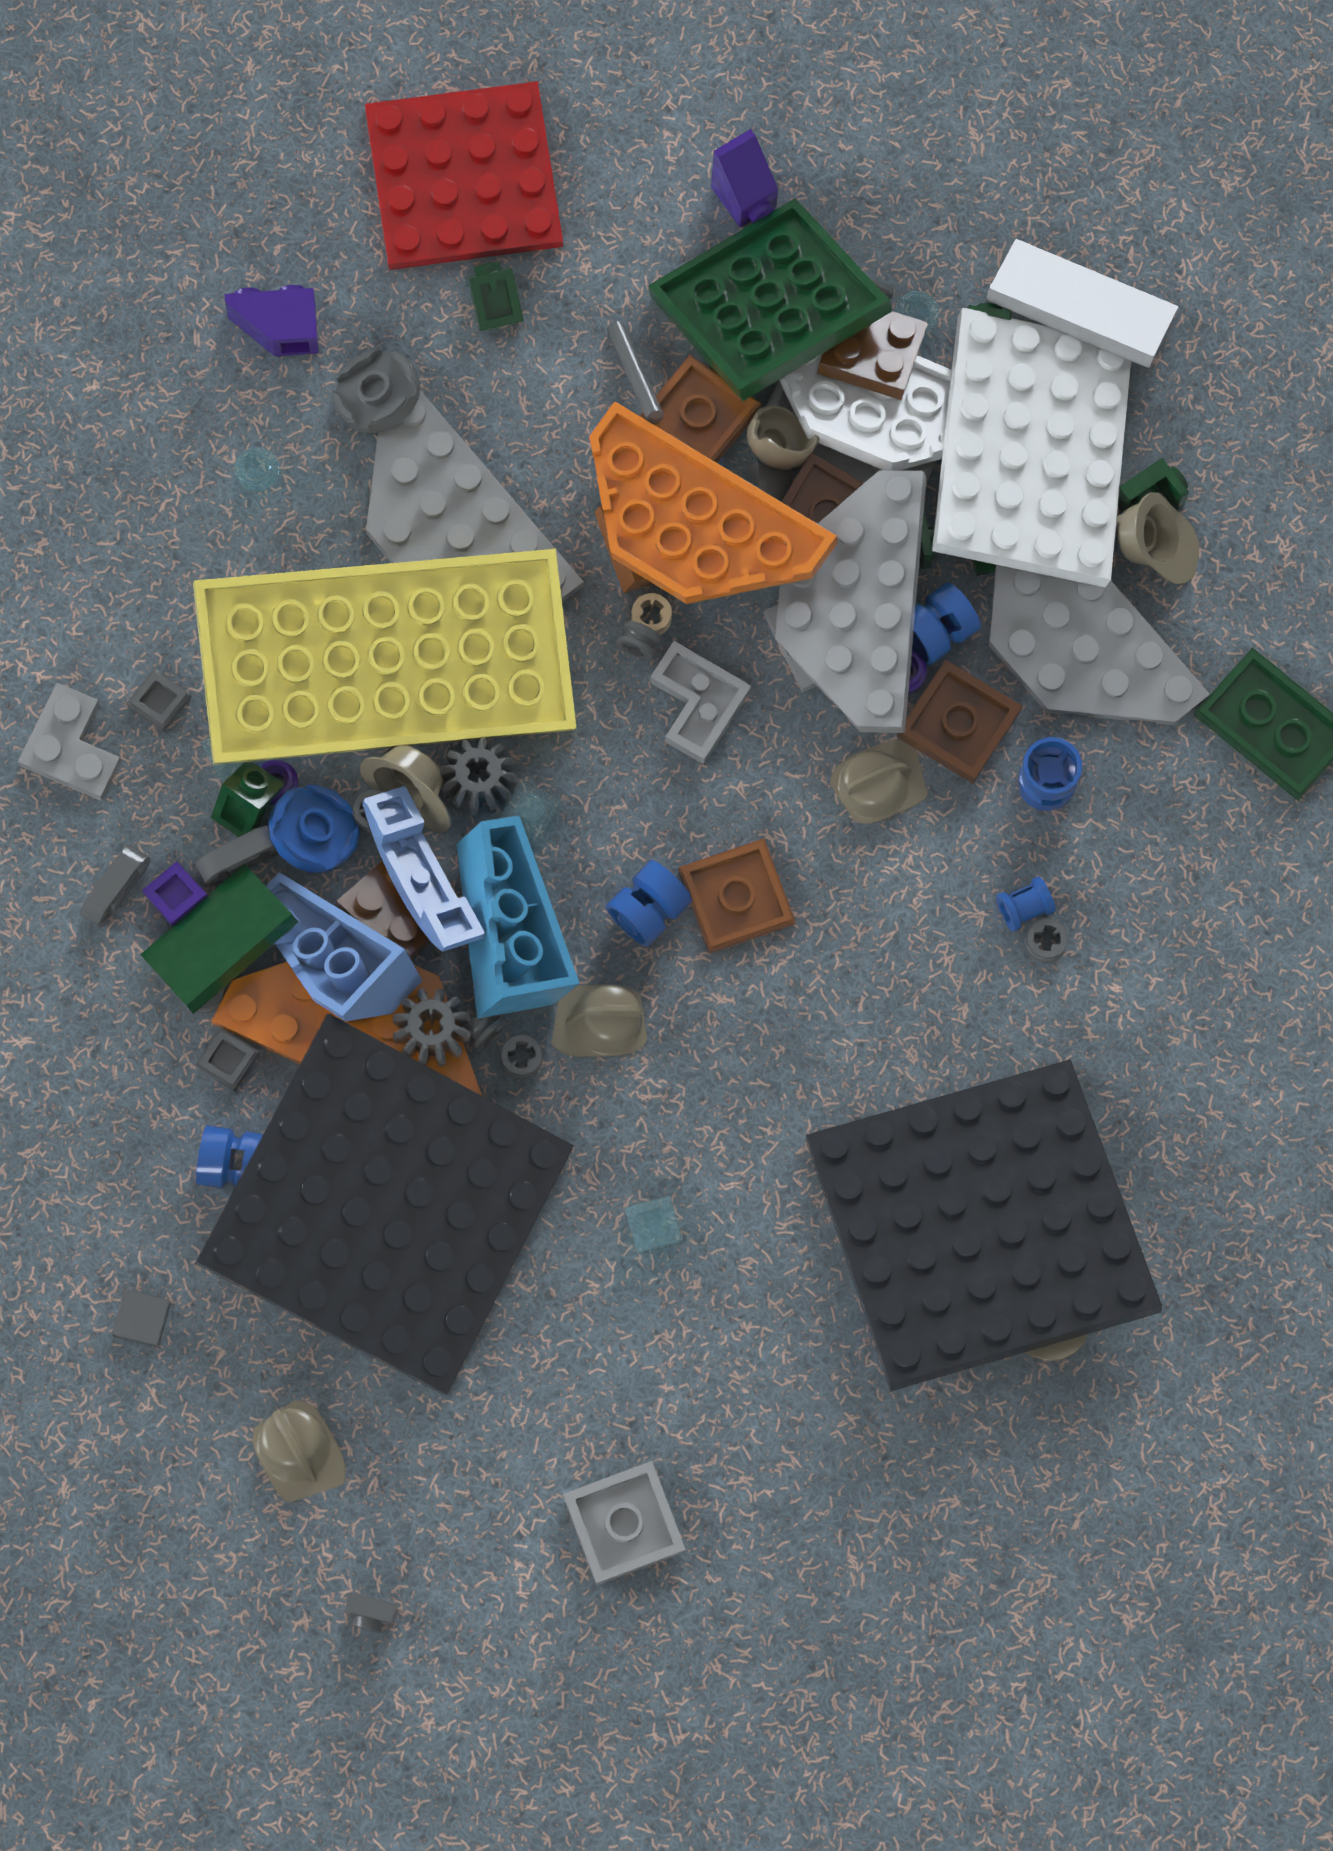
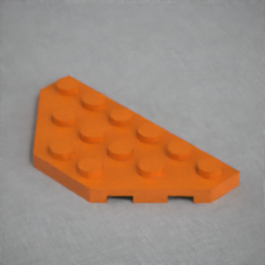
(693, 520)
(282, 1017)

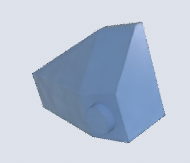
(340, 958)

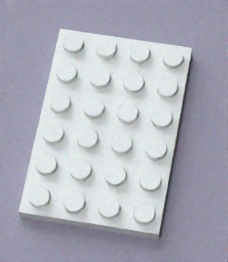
(1032, 450)

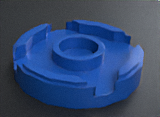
(313, 829)

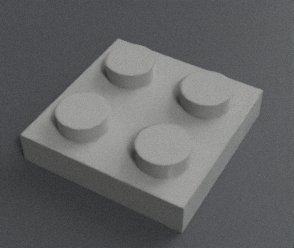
(624, 1523)

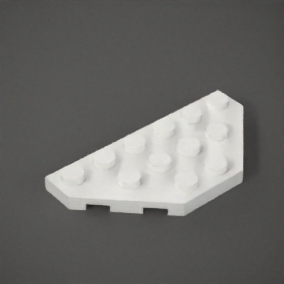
(873, 425)

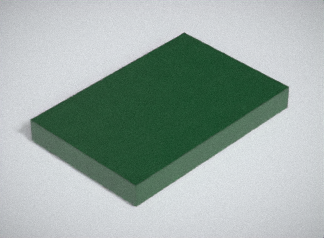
(1271, 723)
(219, 938)

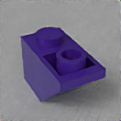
(277, 319)

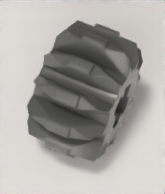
(477, 759)
(433, 1009)

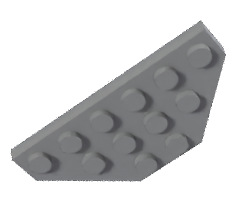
(443, 502)
(858, 611)
(1087, 650)

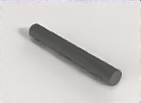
(635, 372)

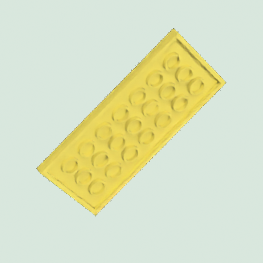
(384, 656)

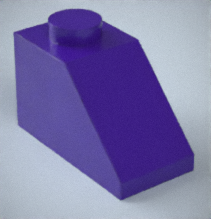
(744, 179)

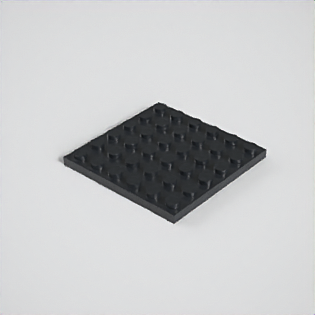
(385, 1204)
(982, 1225)

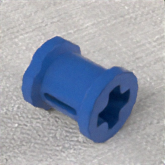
(1025, 903)

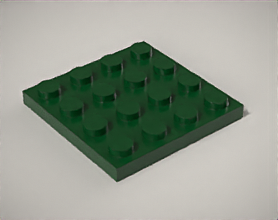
(769, 299)

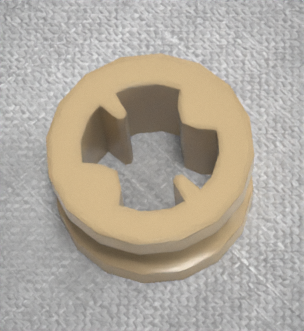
(652, 600)

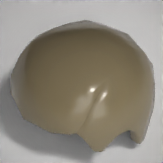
(779, 438)

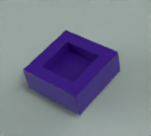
(174, 893)

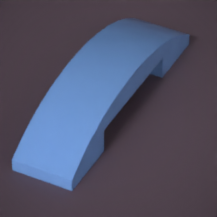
(416, 872)

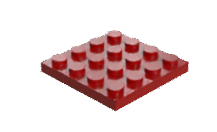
(463, 175)

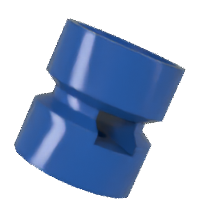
(958, 620)
(1049, 773)
(663, 897)
(218, 1155)

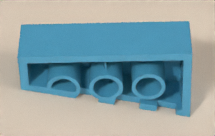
(523, 952)

